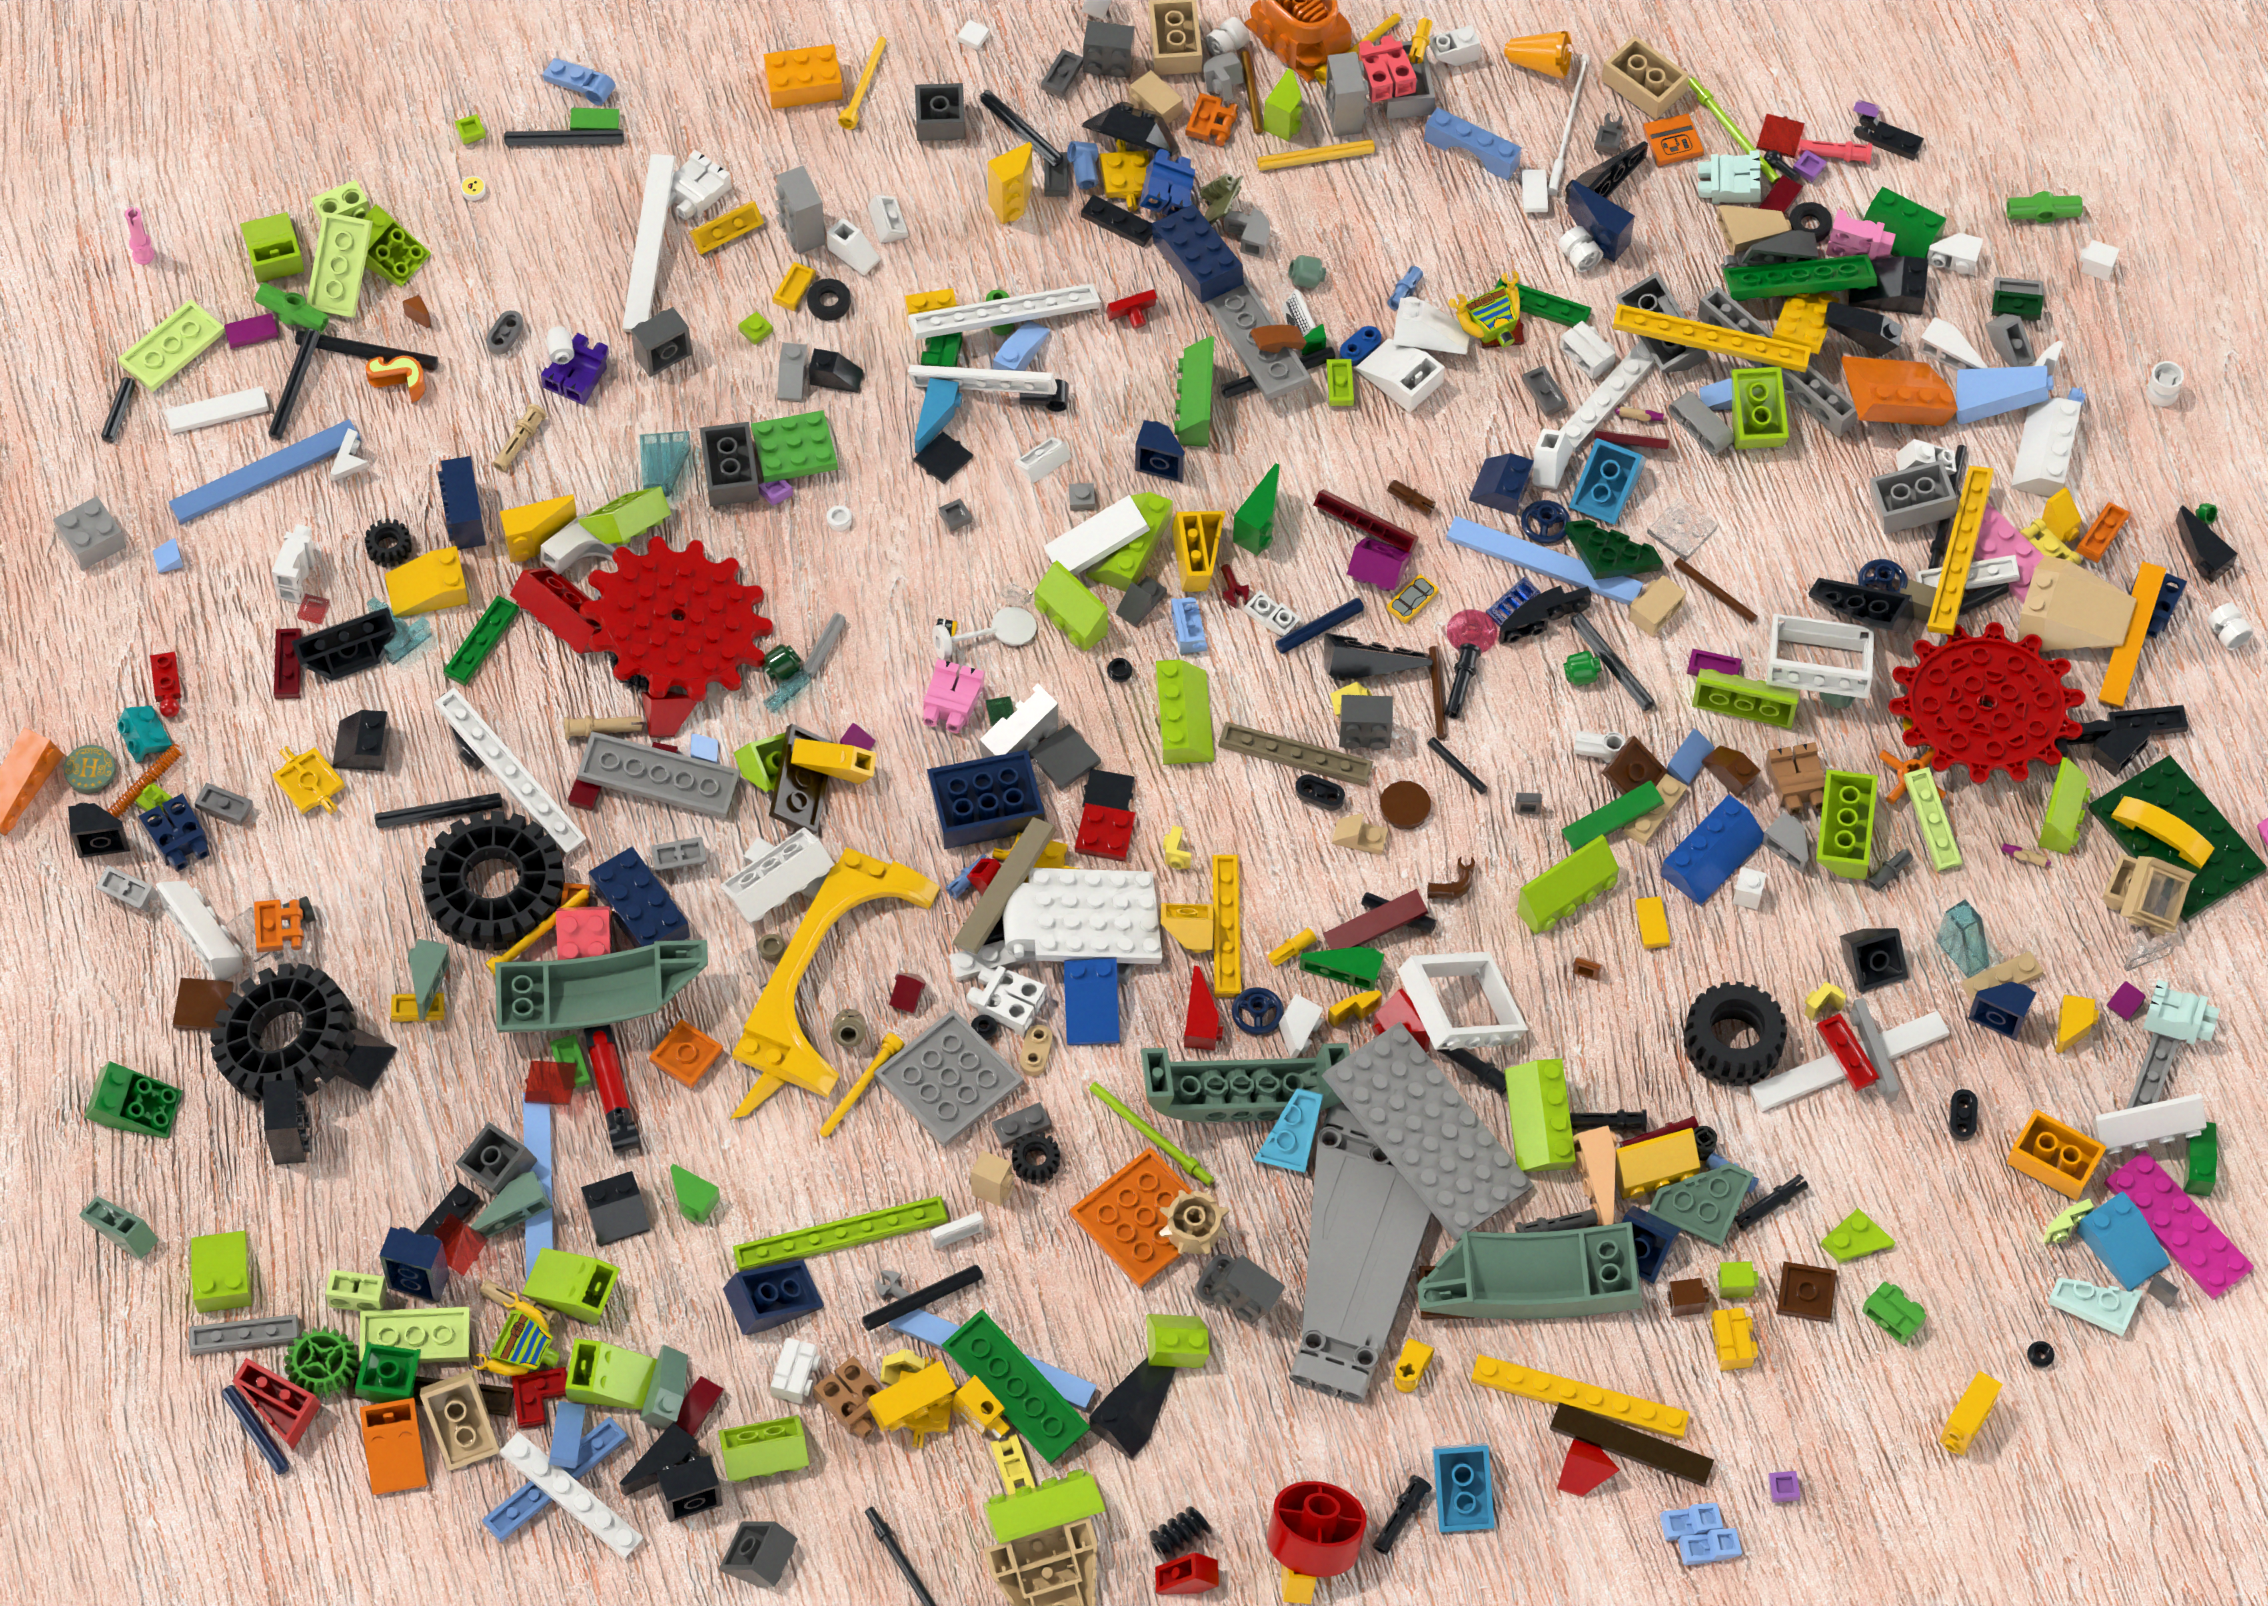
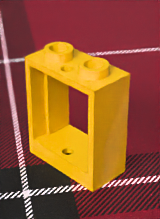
(1970, 1413)

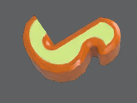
(397, 371)

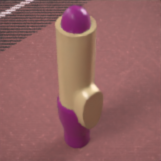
(1643, 415)
(2022, 854)

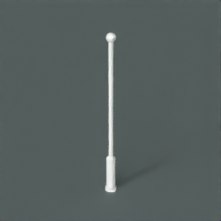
(1553, 189)

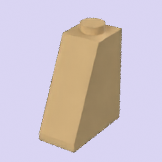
(1749, 226)

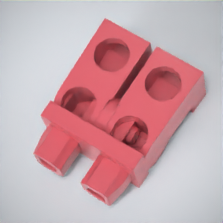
(1387, 69)

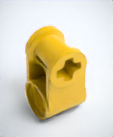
(1413, 1362)

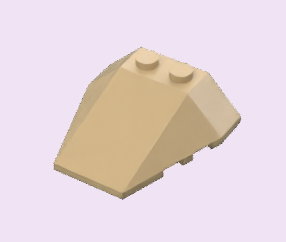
(2074, 608)
(1047, 1566)

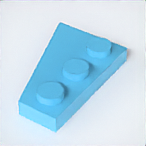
(1293, 1134)

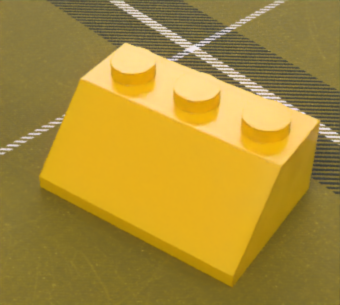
(1010, 183)
(1656, 1163)

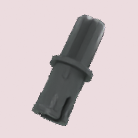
(1890, 870)

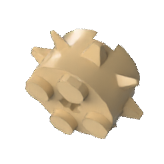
(1190, 1236)

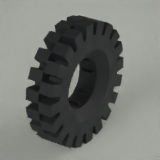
(498, 918)
(317, 1046)

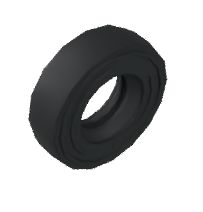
(1814, 210)
(828, 286)

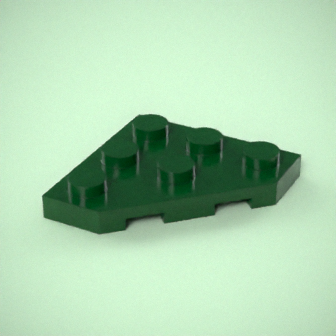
(1610, 552)

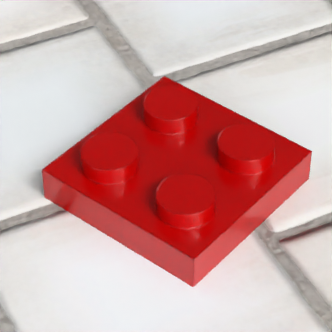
(1105, 832)

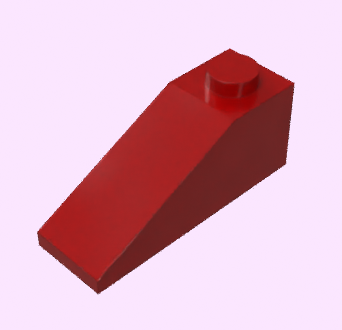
(1202, 1016)

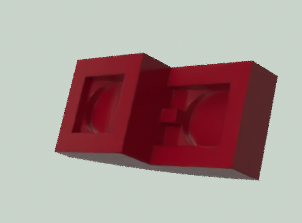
(697, 1404)

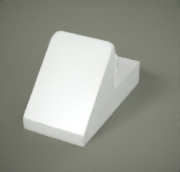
(346, 463)

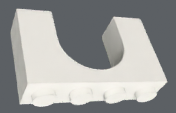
(573, 544)

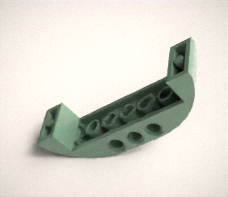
(1235, 1087)

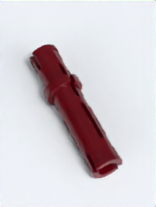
(1668, 1129)

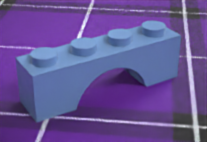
(1496, 153)

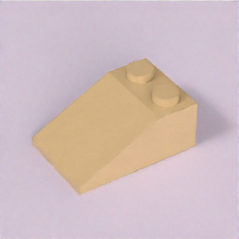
(460, 1420)

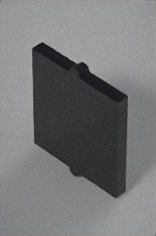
(943, 457)
(1108, 789)

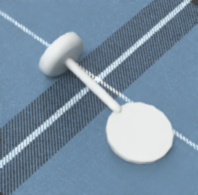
(1009, 625)

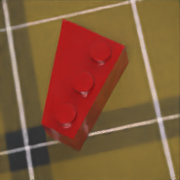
(279, 1401)

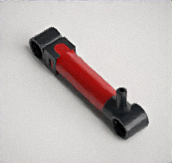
(611, 1088)

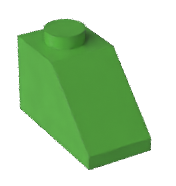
(694, 1194)

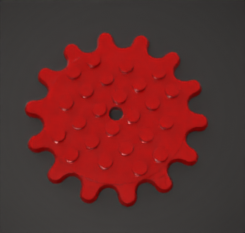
(672, 652)
(2012, 676)

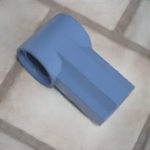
(1084, 158)

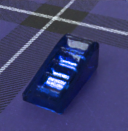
(1523, 590)

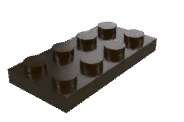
(798, 790)

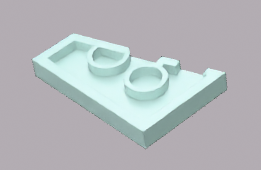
(2099, 1305)

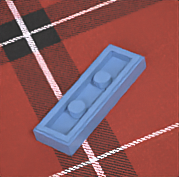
(567, 1434)

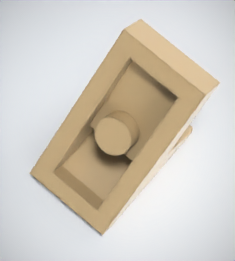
(1357, 835)

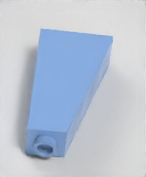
(1999, 390)

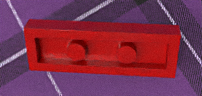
(1847, 1052)

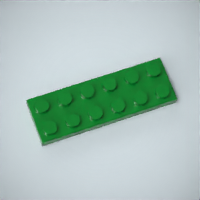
(1799, 277)
(1025, 1393)

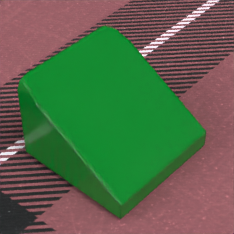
(1315, 340)

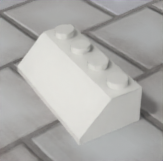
(2046, 446)
(777, 875)
(200, 929)
(2150, 1123)

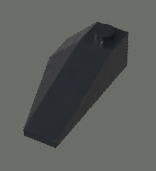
(1611, 173)
(1868, 605)
(1352, 659)
(1131, 1409)

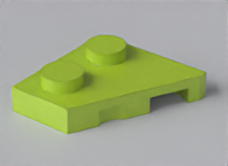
(1856, 1238)

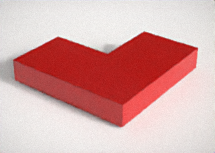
(532, 1390)

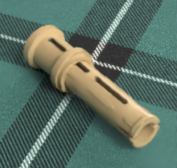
(525, 429)
(585, 725)
(499, 1294)

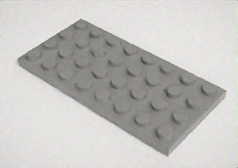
(1427, 1131)

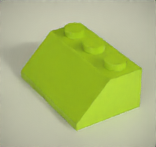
(627, 516)
(1071, 607)
(2065, 808)
(763, 1448)

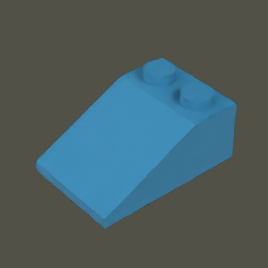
(1607, 481)
(2123, 1241)
(1463, 1487)

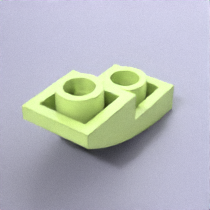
(2062, 1225)

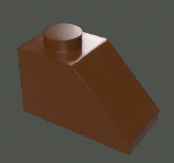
(1732, 769)

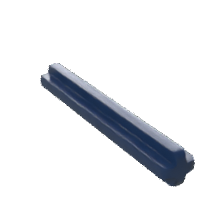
(1319, 625)
(255, 1430)

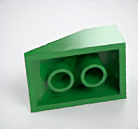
(1256, 516)

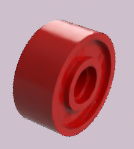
(1316, 1529)

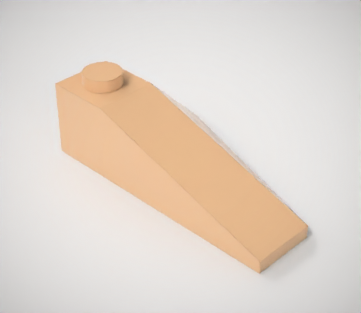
(1596, 1161)

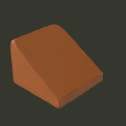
(416, 310)
(1587, 968)

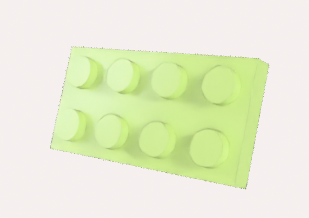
(339, 264)
(171, 345)
(438, 1332)

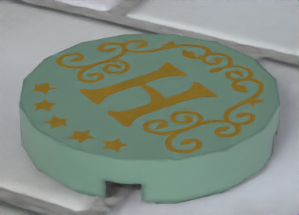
(89, 769)

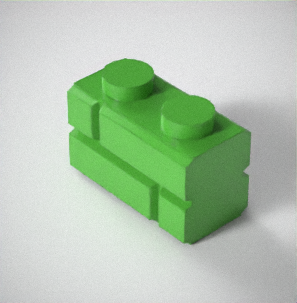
(1895, 1312)

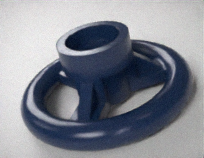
(1546, 510)
(1884, 569)
(1257, 999)

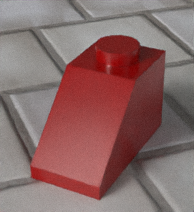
(1187, 1575)

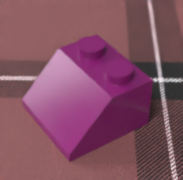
(1378, 564)

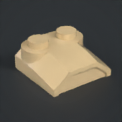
(2119, 882)

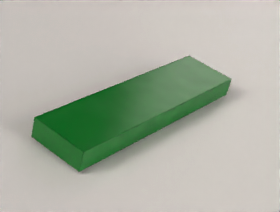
(1550, 306)
(481, 640)
(1613, 815)

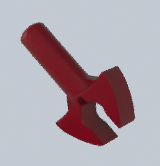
(1233, 586)

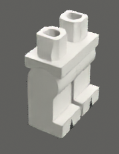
(698, 185)
(293, 564)
(1008, 998)

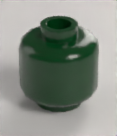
(781, 662)

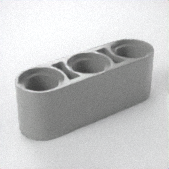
(1701, 423)

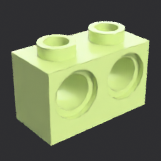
(340, 201)
(356, 1291)

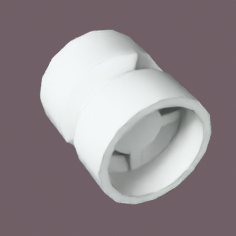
(1230, 37)
(1580, 248)
(2165, 383)
(2231, 628)

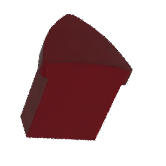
(907, 991)

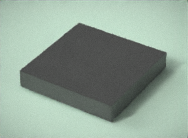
(1065, 757)

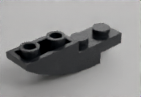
(1534, 614)

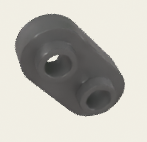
(503, 334)
(1209, 1277)

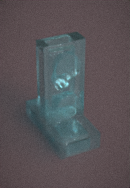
(406, 637)

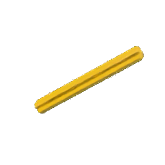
(1315, 154)

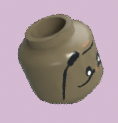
(849, 1028)

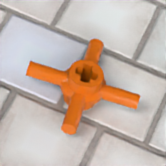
(1906, 767)

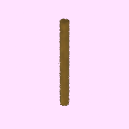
(1251, 92)

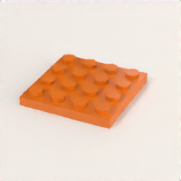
(1127, 1217)

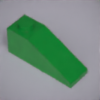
(1351, 965)
(2201, 1162)

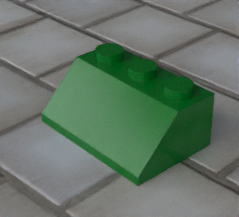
(1913, 224)

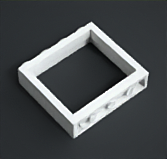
(1815, 676)
(1415, 977)

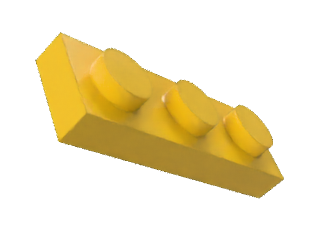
(726, 227)

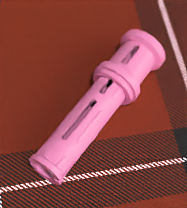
(139, 240)

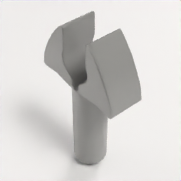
(894, 1289)

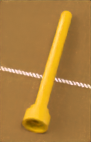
(1320, 72)
(849, 117)
(536, 933)
(890, 1046)

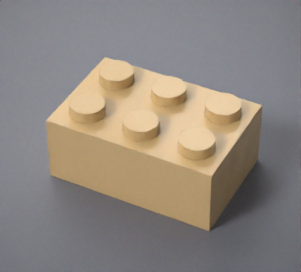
(1175, 36)
(1645, 77)

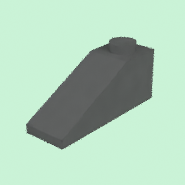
(1783, 248)

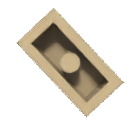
(1155, 95)
(1657, 605)
(992, 1178)

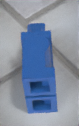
(1167, 183)

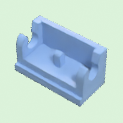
(1188, 625)

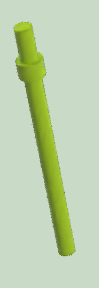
(1706, 99)
(1188, 1164)

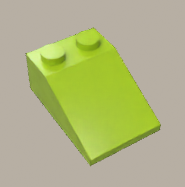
(1758, 408)
(220, 1271)

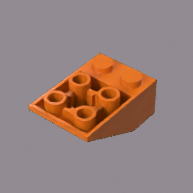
(393, 1446)

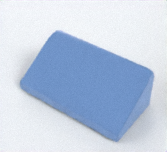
(1689, 756)

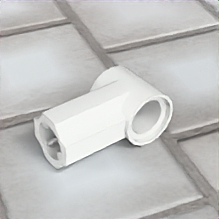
(1598, 744)

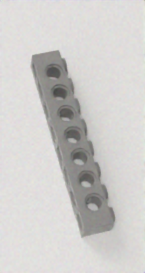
(1807, 388)

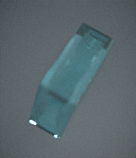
(663, 458)
(1964, 938)

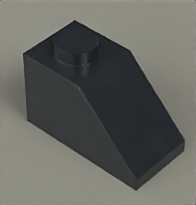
(834, 371)
(2119, 748)

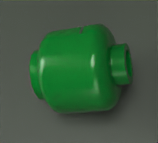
(1582, 668)

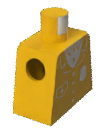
(975, 1400)

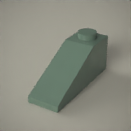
(428, 966)
(513, 1205)
(120, 1227)
(666, 1389)

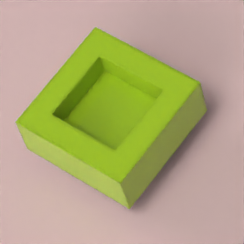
(470, 129)
(755, 328)

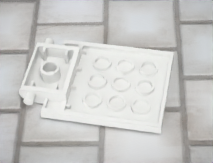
(1084, 916)

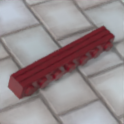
(1366, 521)

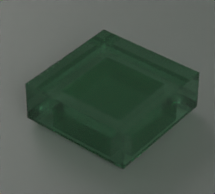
(999, 708)

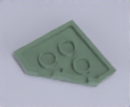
(1705, 1202)

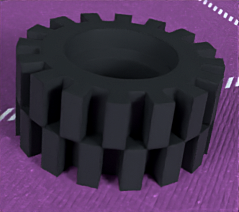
(383, 531)
(1033, 1143)

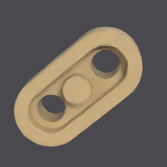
(1036, 1048)

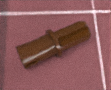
(1411, 497)

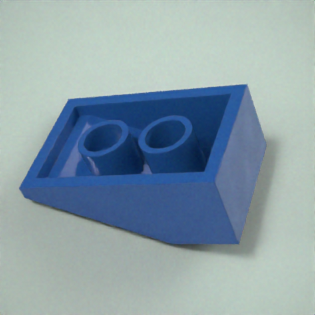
(1092, 1001)

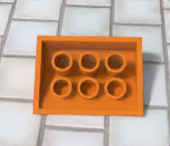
(1898, 391)

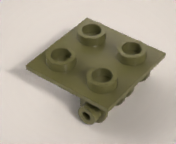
(1220, 195)

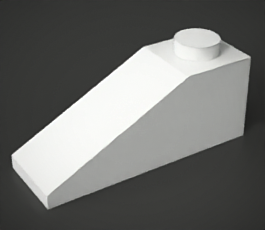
(1949, 347)

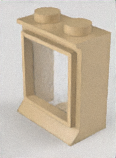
(2156, 895)

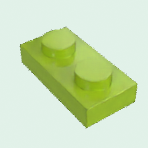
(1340, 382)

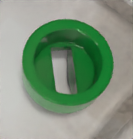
(2206, 513)

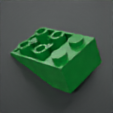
(132, 1101)

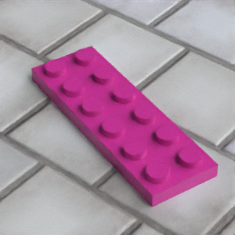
(2180, 1225)

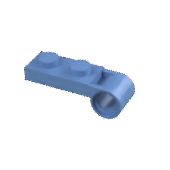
(592, 83)

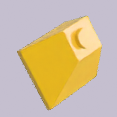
(1189, 924)

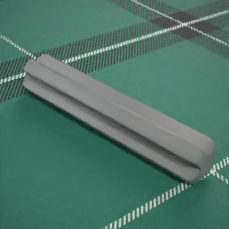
(824, 644)

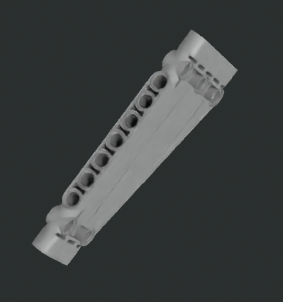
(1359, 1258)

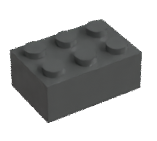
(729, 464)

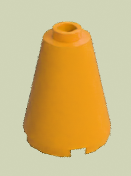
(1542, 53)

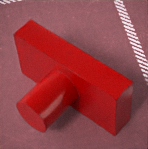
(1132, 307)

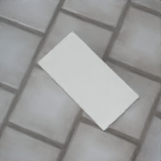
(1098, 536)

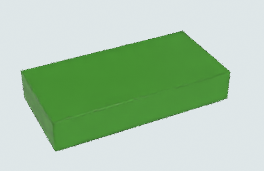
(594, 119)

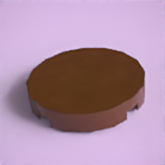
(1405, 804)

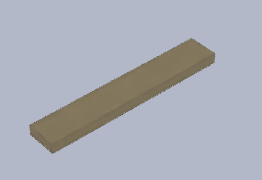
(1295, 754)
(1003, 885)

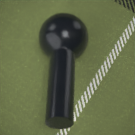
(1774, 159)

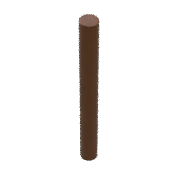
(1715, 590)
(1437, 693)

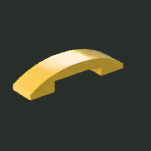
(2166, 827)

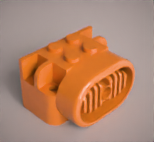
(1301, 32)

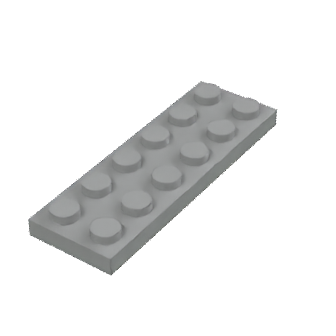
(1236, 316)
(658, 774)

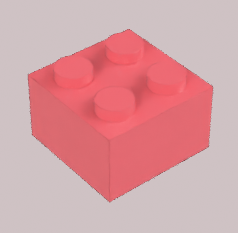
(583, 932)

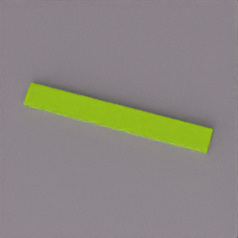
(840, 1234)

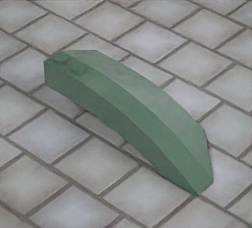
(594, 988)
(1536, 1274)

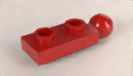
(166, 683)

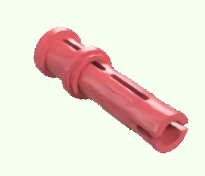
(1846, 151)

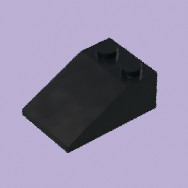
(1898, 288)

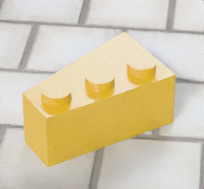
(1196, 545)

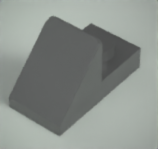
(1140, 600)

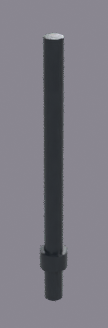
(1938, 545)
(884, 1533)

